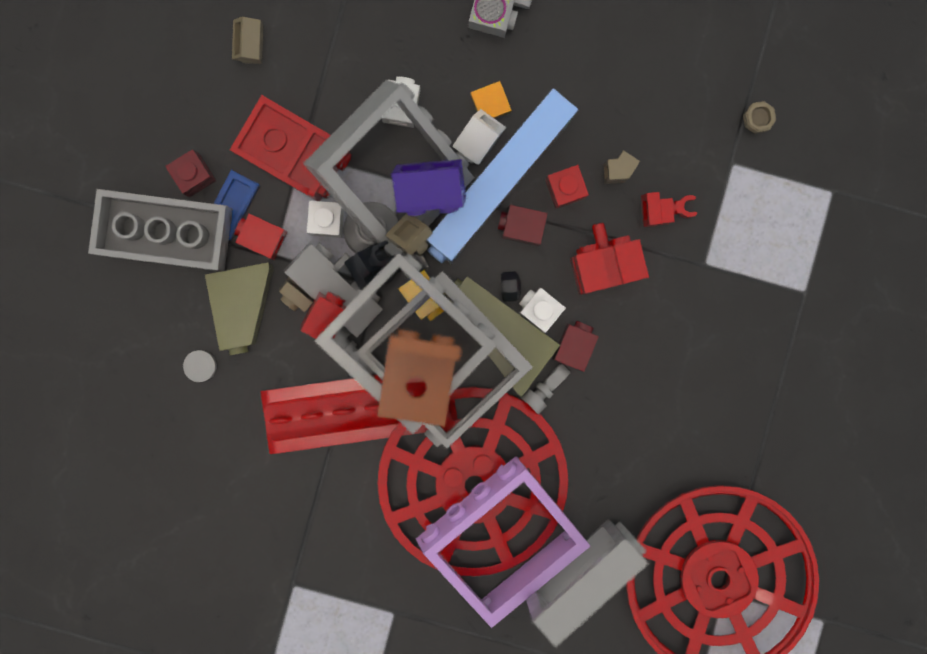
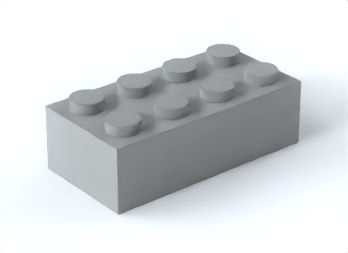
(160, 230)

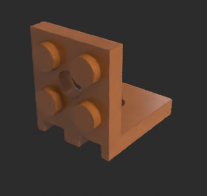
(424, 359)

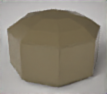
(759, 117)

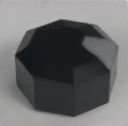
(510, 286)

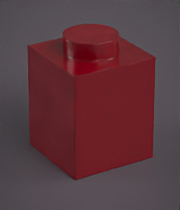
(190, 173)
(523, 225)
(576, 346)

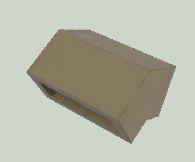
(247, 40)
(619, 169)

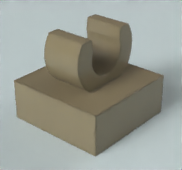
(410, 235)

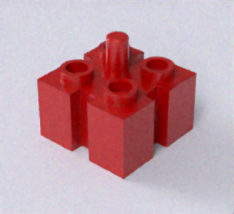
(608, 262)

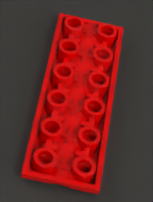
(329, 415)

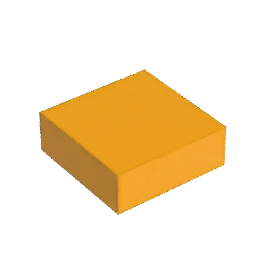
(491, 100)

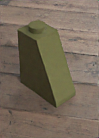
(238, 304)

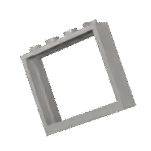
(352, 130)
(432, 288)
(506, 349)
(586, 582)

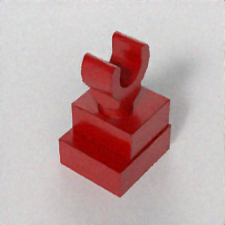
(662, 211)

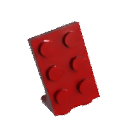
(281, 144)

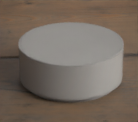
(199, 366)

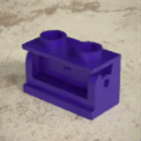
(429, 187)

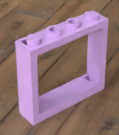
(529, 576)

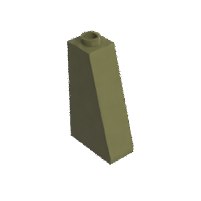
(524, 336)

